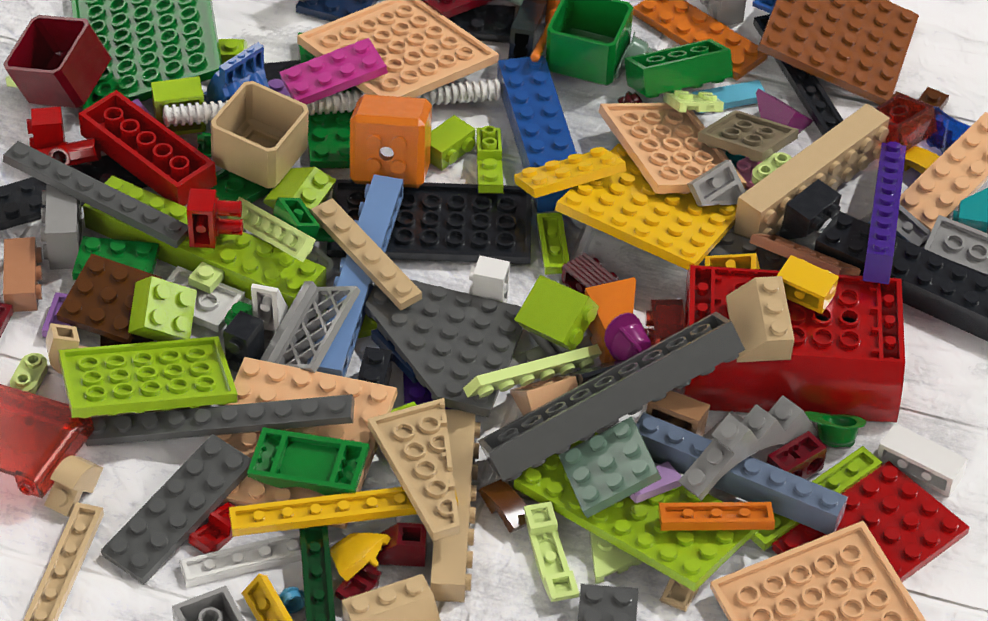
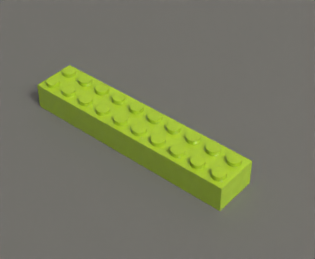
(242, 258)

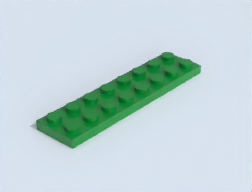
(327, 133)

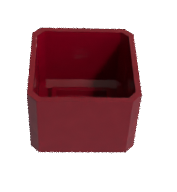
(57, 61)

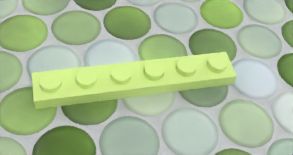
(275, 231)
(527, 372)

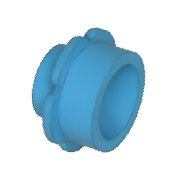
(292, 599)

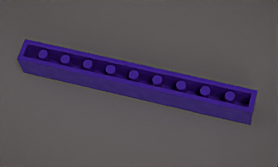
(884, 214)

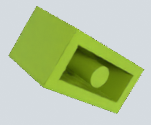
(451, 142)

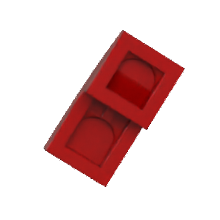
(215, 533)

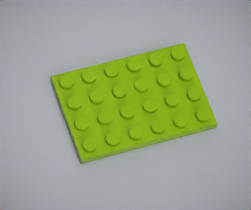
(146, 377)

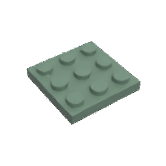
(609, 467)

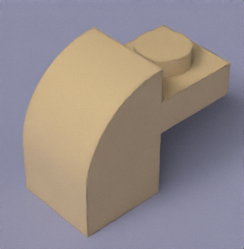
(60, 338)
(71, 479)

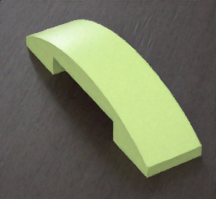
(549, 553)

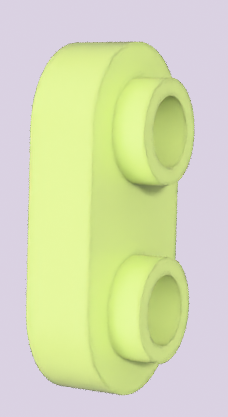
(768, 166)
(32, 370)

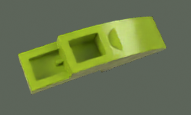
(489, 160)

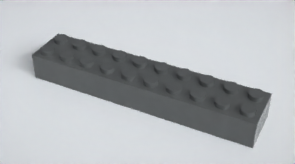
(611, 396)

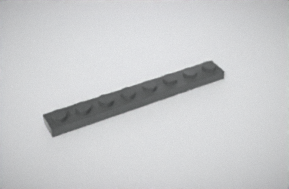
(96, 194)

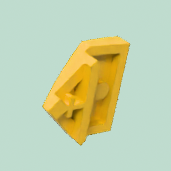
(356, 551)

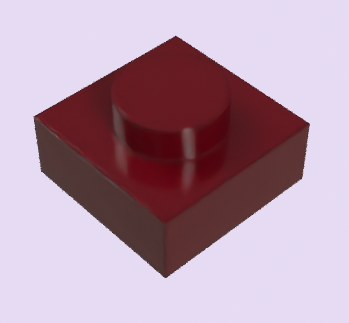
(352, 587)

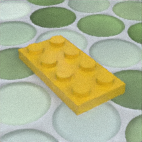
(569, 172)

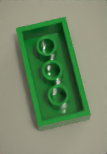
(678, 68)

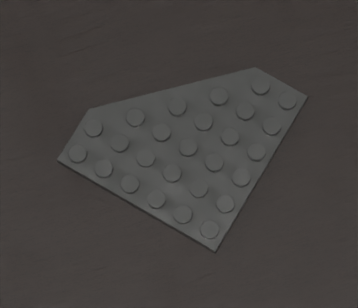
(449, 340)

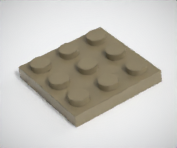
(748, 135)

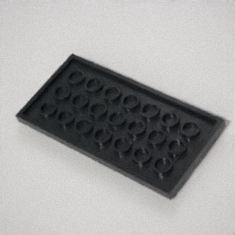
(450, 222)

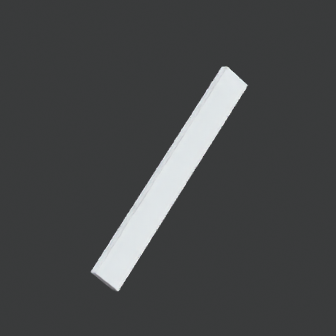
(265, 553)

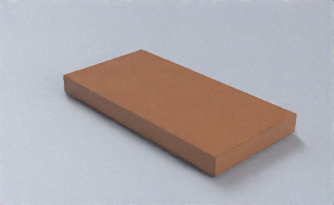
(786, 248)

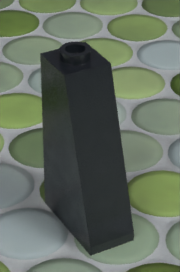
(527, 28)

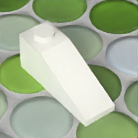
(270, 307)

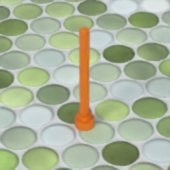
(541, 44)

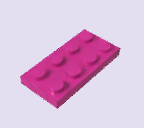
(333, 72)

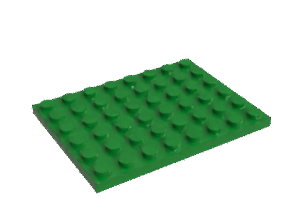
(151, 43)

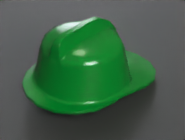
(836, 429)

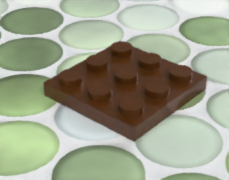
(102, 298)

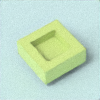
(206, 277)

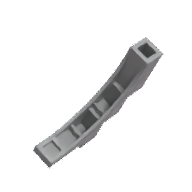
(739, 440)

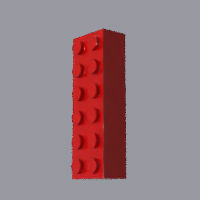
(147, 148)

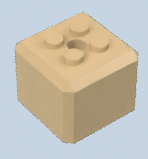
(259, 134)

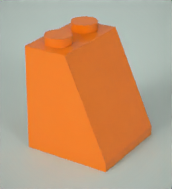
(613, 300)

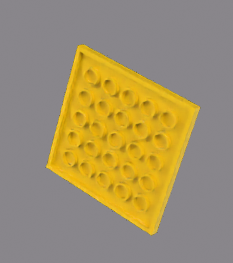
(657, 223)

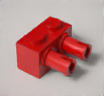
(204, 218)

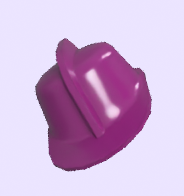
(626, 337)

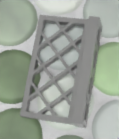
(301, 321)

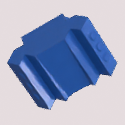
(234, 72)

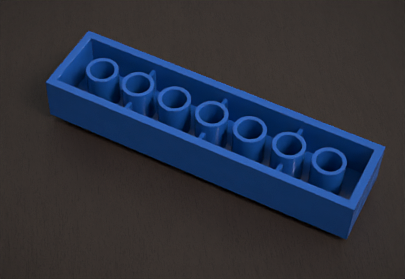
(535, 118)

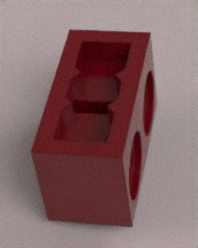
(800, 456)

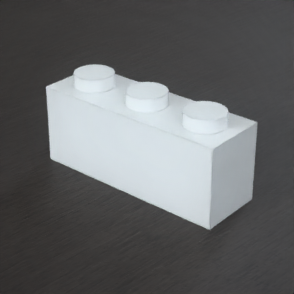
(922, 459)

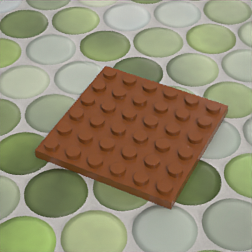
(843, 42)

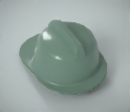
(636, 47)

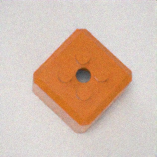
(395, 124)

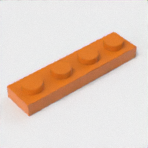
(716, 516)

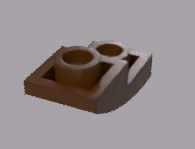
(506, 502)

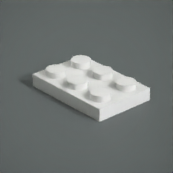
(209, 308)

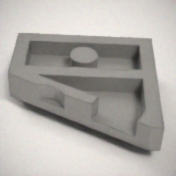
(717, 186)

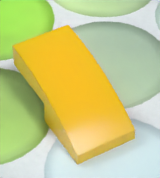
(919, 159)

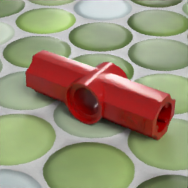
(75, 152)

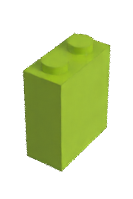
(557, 313)

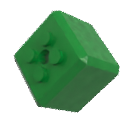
(589, 39)

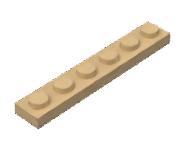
(366, 254)
(65, 563)

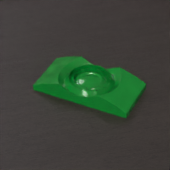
(308, 462)

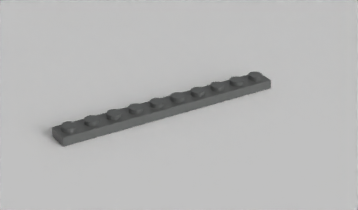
(222, 420)

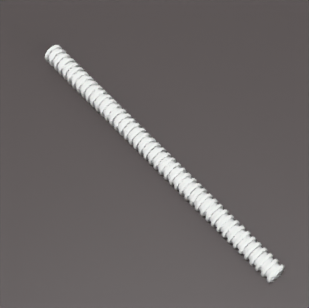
(342, 102)

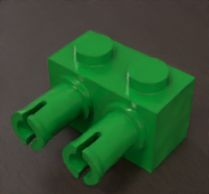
(296, 214)

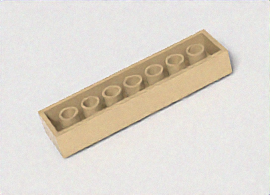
(830, 158)

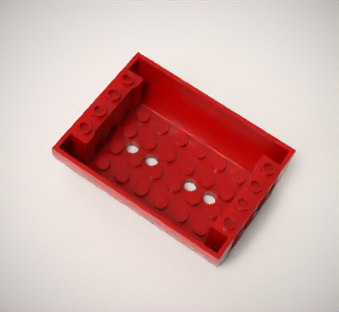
(833, 362)

